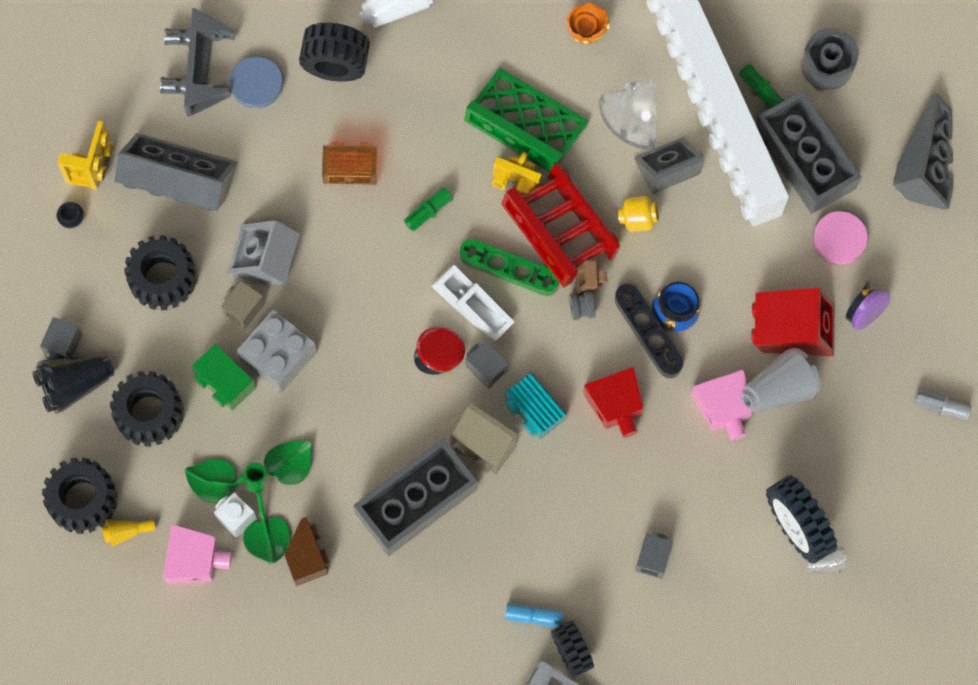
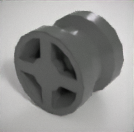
(582, 305)

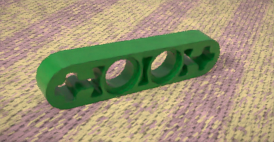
(507, 271)

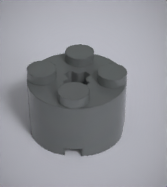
(829, 59)

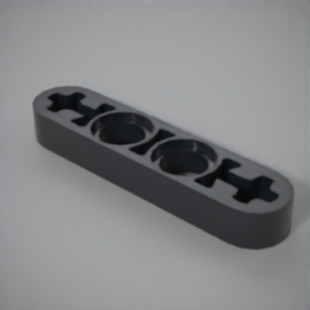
(653, 328)

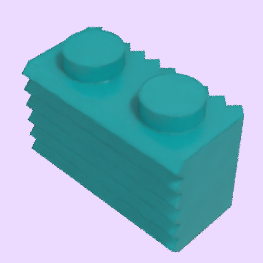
(534, 406)

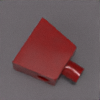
(616, 400)

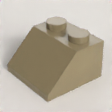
(483, 439)

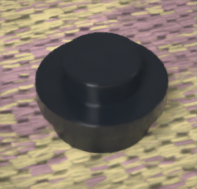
(70, 215)

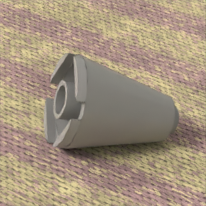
(783, 383)

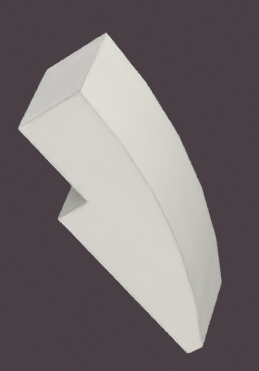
(472, 303)

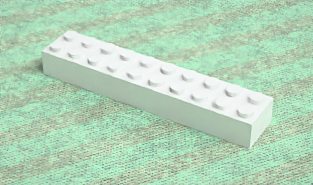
(721, 109)

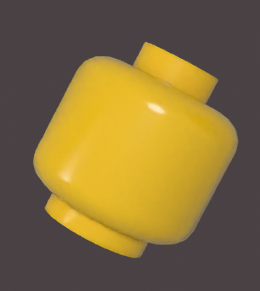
(639, 213)

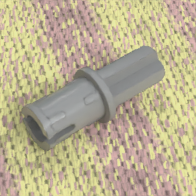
(943, 405)

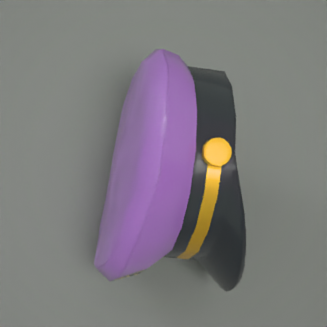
(867, 306)

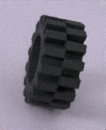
(572, 649)

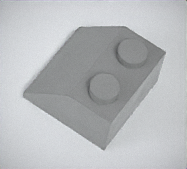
(264, 252)

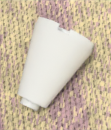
(386, 11)

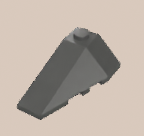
(924, 163)

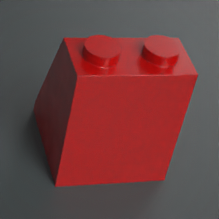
(794, 320)

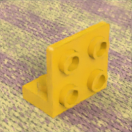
(89, 170)

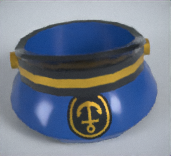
(677, 306)

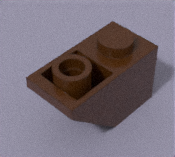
(303, 555)

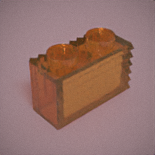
(349, 164)

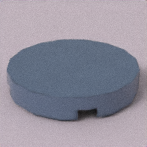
(256, 82)

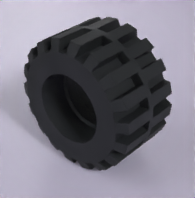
(334, 52)
(157, 252)
(136, 389)
(70, 475)

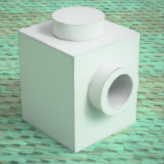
(234, 514)

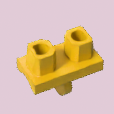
(516, 170)

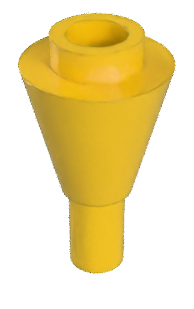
(120, 531)

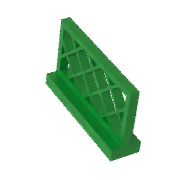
(511, 134)

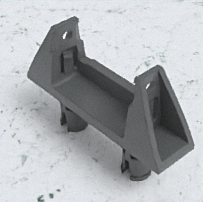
(194, 85)

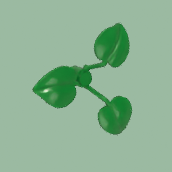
(215, 477)

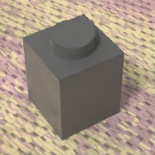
(60, 339)
(486, 363)
(654, 555)

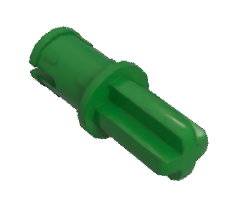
(760, 86)
(428, 209)

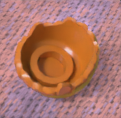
(587, 23)

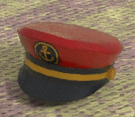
(439, 350)

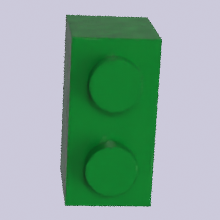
(222, 377)

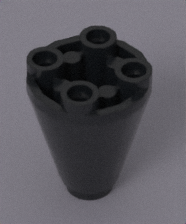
(70, 379)

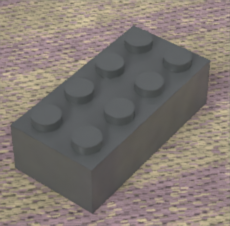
(807, 152)
(416, 497)

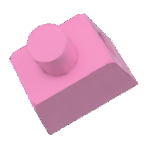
(722, 403)
(193, 557)

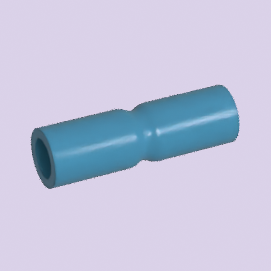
(539, 616)

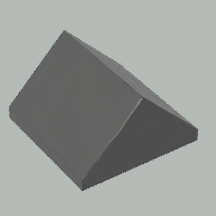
(669, 165)

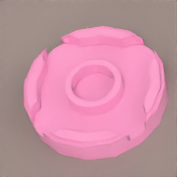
(840, 237)

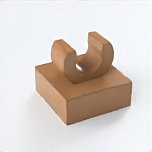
(589, 278)

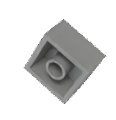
(277, 351)

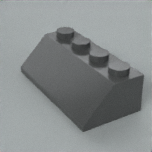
(175, 172)

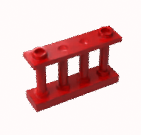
(549, 246)

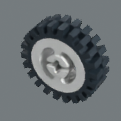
(801, 519)

